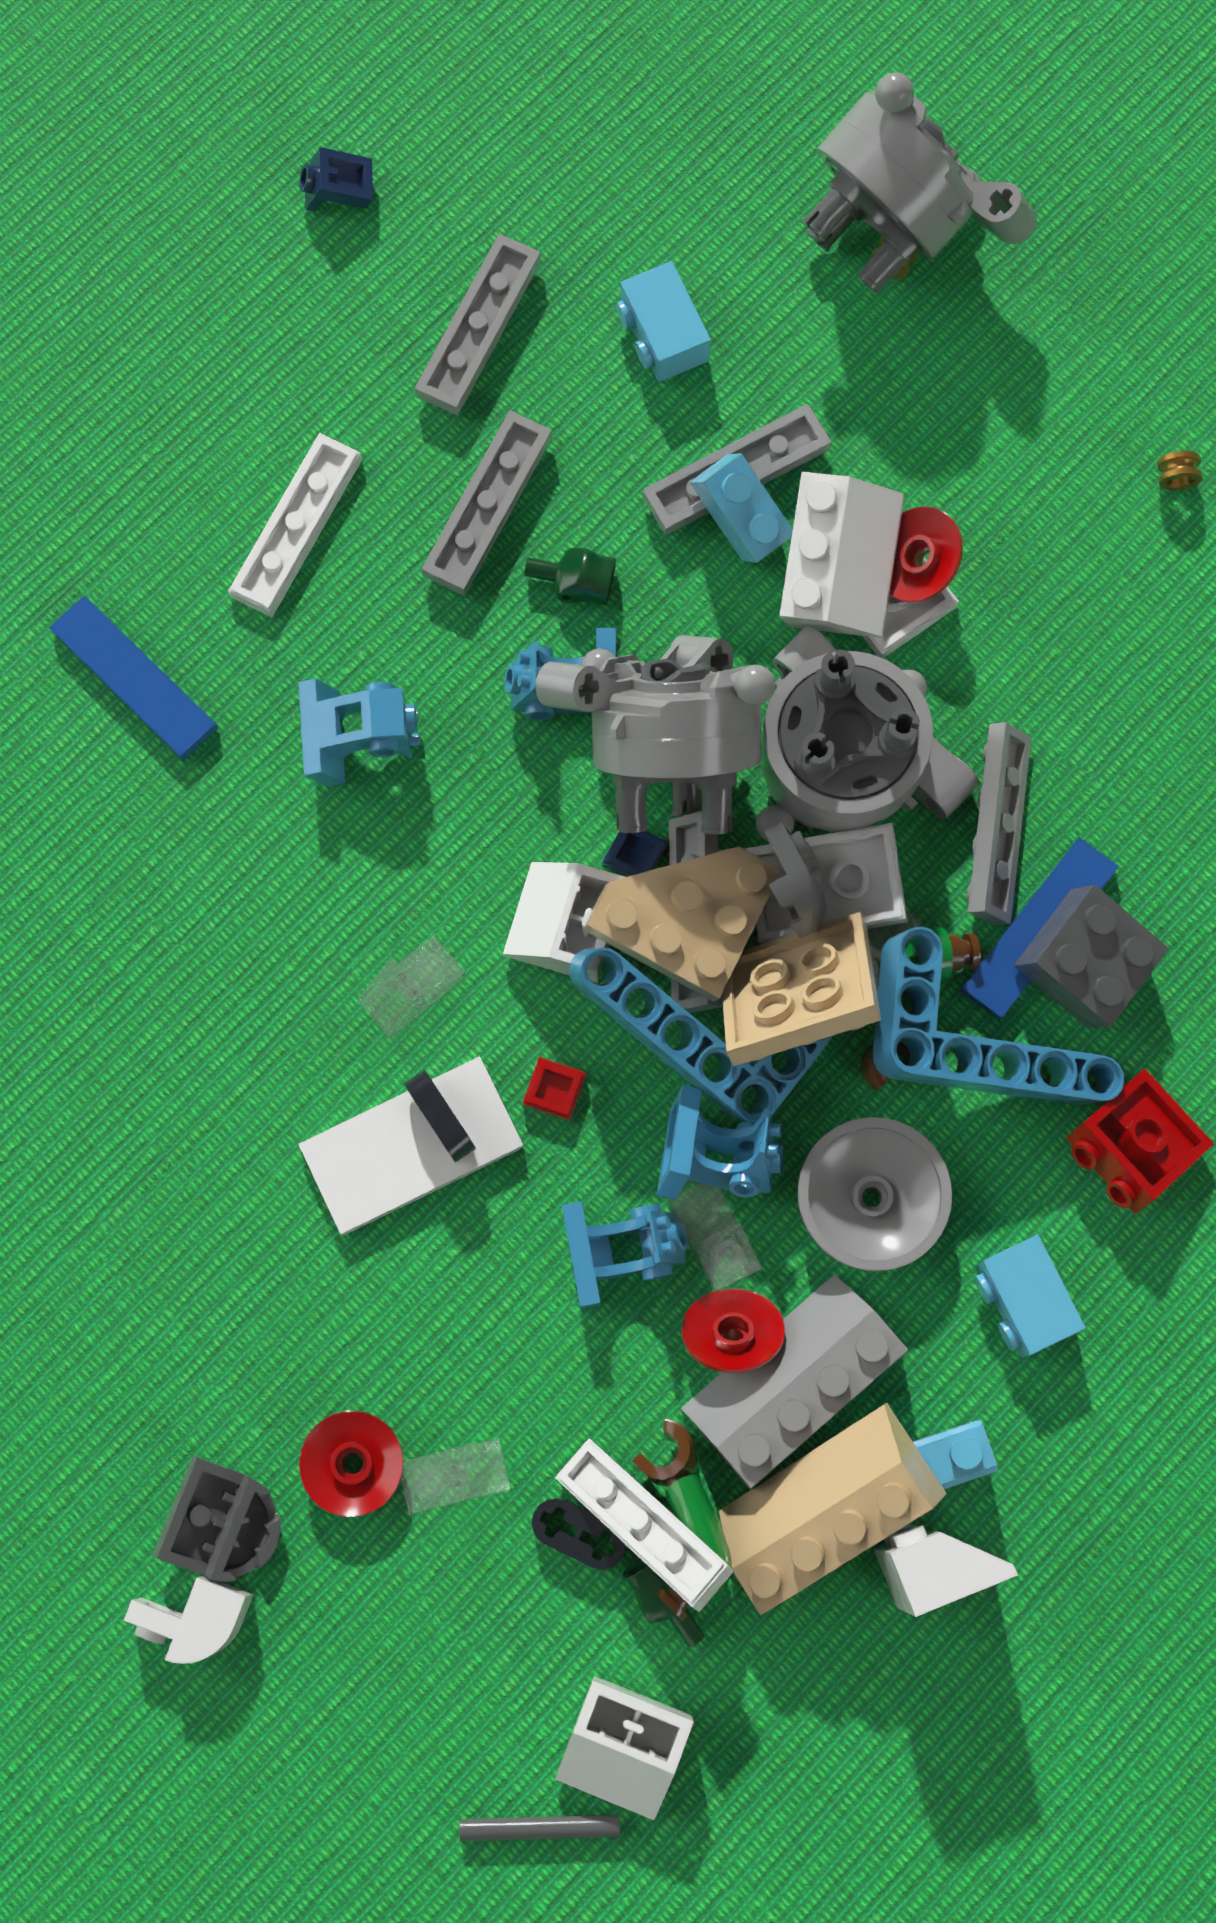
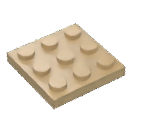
(800, 990)

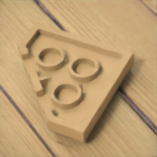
(687, 916)

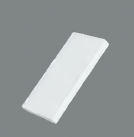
(395, 1156)

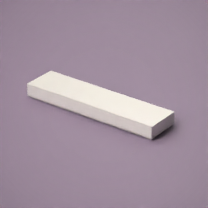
(295, 525)
(644, 1525)

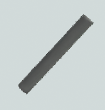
(539, 1828)

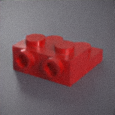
(1138, 1142)

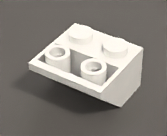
(553, 915)
(625, 1748)

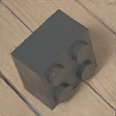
(1091, 957)

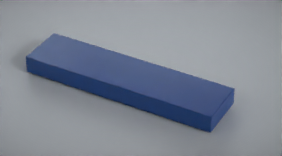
(133, 678)
(996, 980)

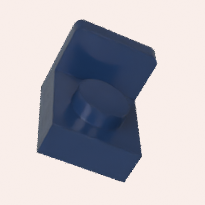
(337, 179)

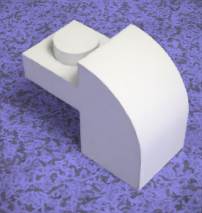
(202, 1630)

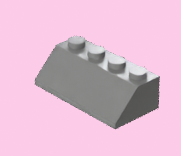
(826, 1359)

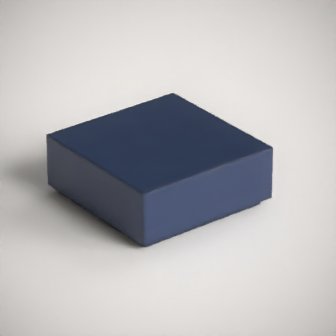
(635, 853)

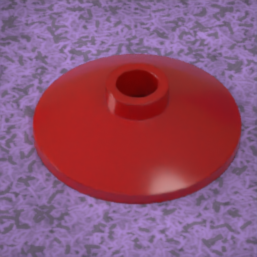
(921, 532)
(733, 1316)
(324, 1457)

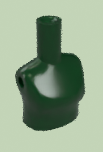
(577, 576)
(645, 1585)

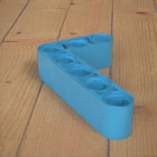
(696, 1040)
(973, 1053)

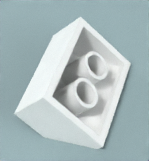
(841, 555)
(935, 1569)

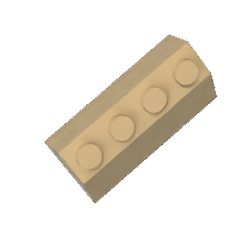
(827, 1508)

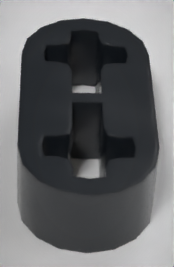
(439, 1116)
(572, 1545)

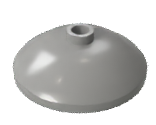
(896, 1165)

